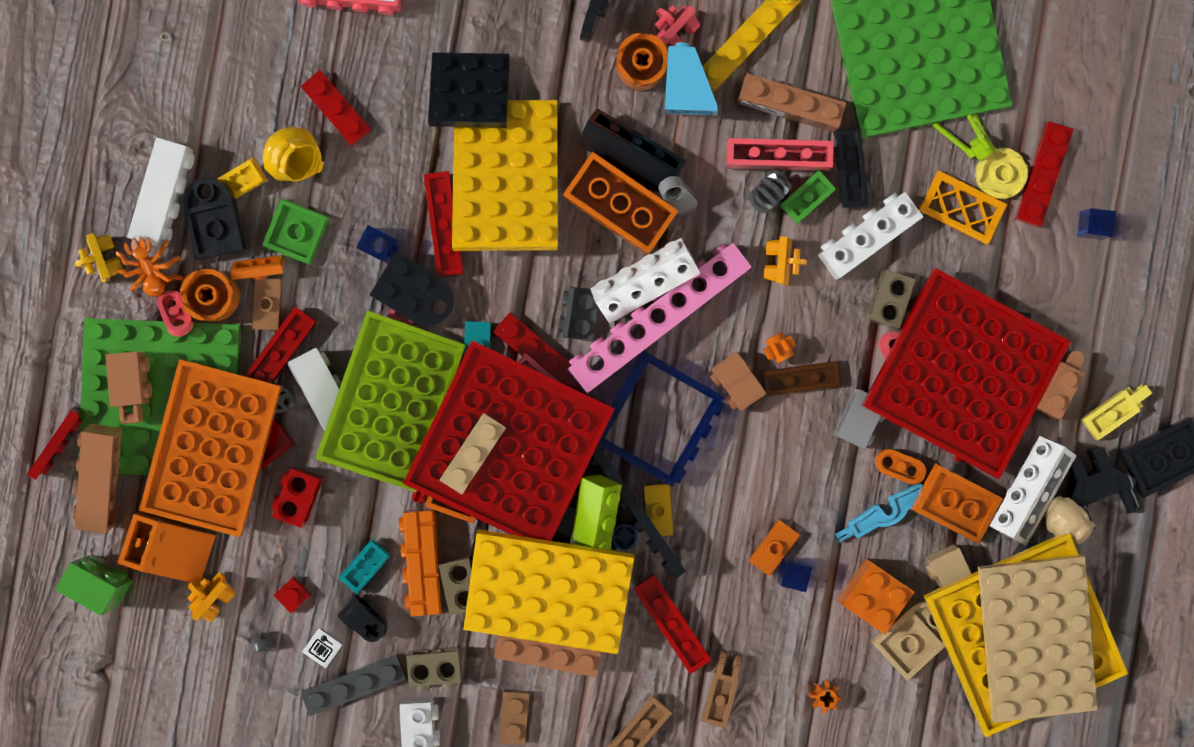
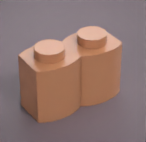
(737, 381)

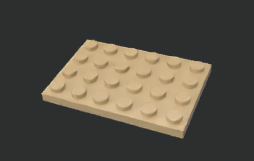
(1037, 638)

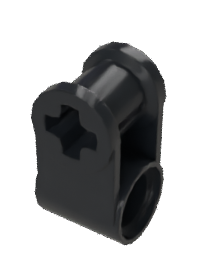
(360, 617)

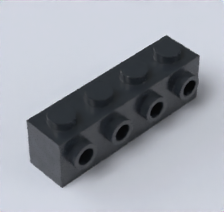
(629, 150)

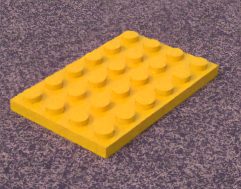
(508, 181)
(548, 591)

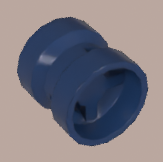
(624, 540)

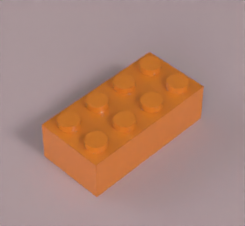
(620, 203)

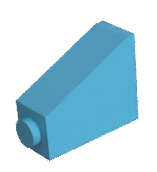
(687, 84)

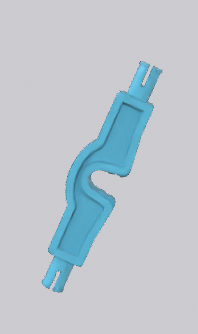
(875, 516)

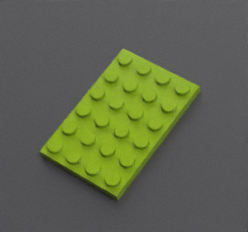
(388, 398)

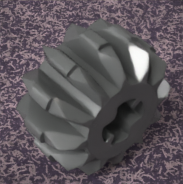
(769, 191)

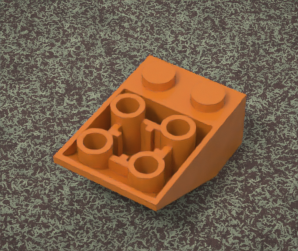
(166, 548)

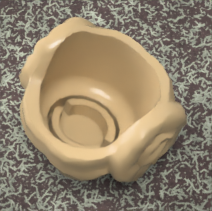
(1067, 517)

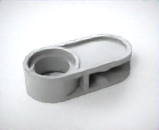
(681, 198)

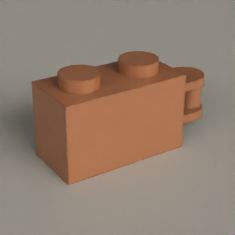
(128, 384)
(1062, 386)

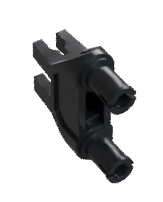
(1100, 482)

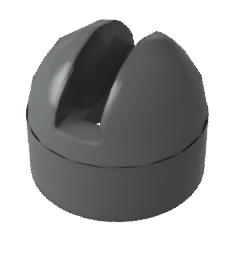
(261, 644)

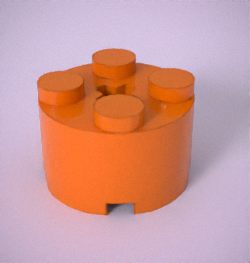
(643, 47)
(197, 302)

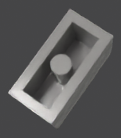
(857, 422)

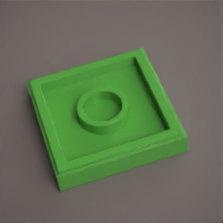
(296, 231)

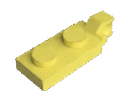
(1115, 411)

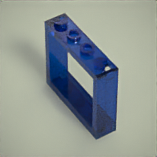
(701, 430)

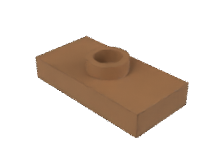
(267, 304)

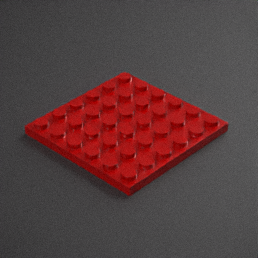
(966, 373)
(536, 459)

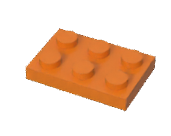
(957, 503)

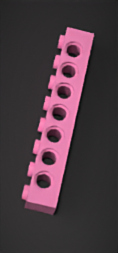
(734, 266)

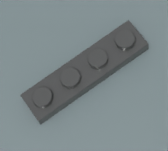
(353, 685)

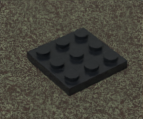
(469, 90)

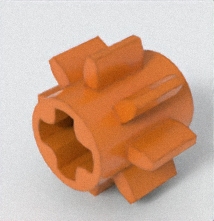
(779, 347)
(830, 702)

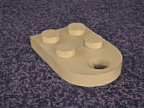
(910, 640)

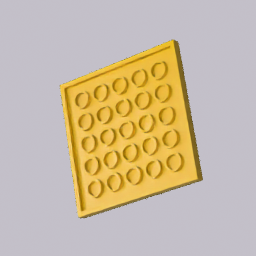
(960, 625)

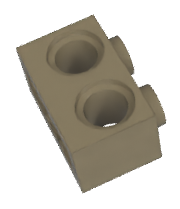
(885, 297)
(455, 585)
(433, 660)

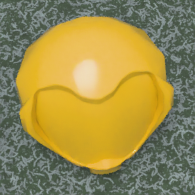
(292, 155)

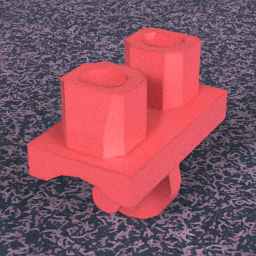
(682, 19)

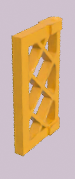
(980, 198)

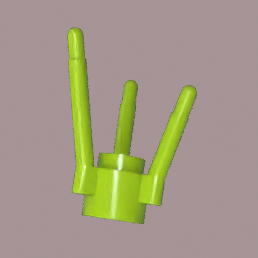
(980, 145)

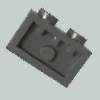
(580, 314)

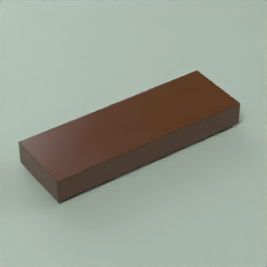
(801, 378)

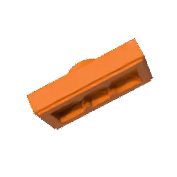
(258, 268)
(773, 547)

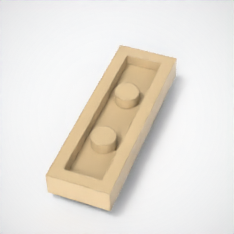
(472, 453)

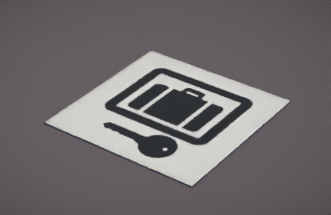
(322, 648)

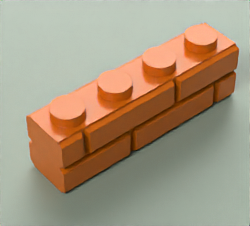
(422, 561)

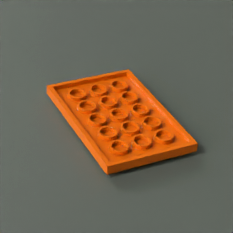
(210, 448)

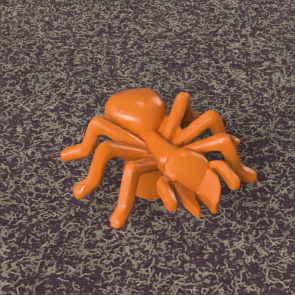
(150, 267)

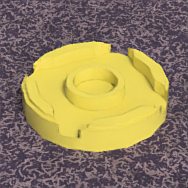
(1001, 173)

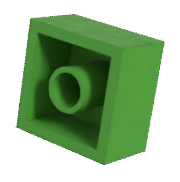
(94, 584)

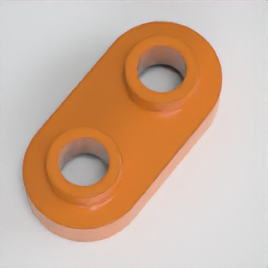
(899, 466)

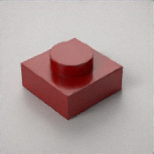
(292, 595)

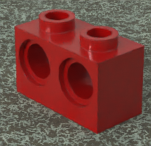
(303, 500)

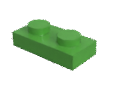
(807, 197)

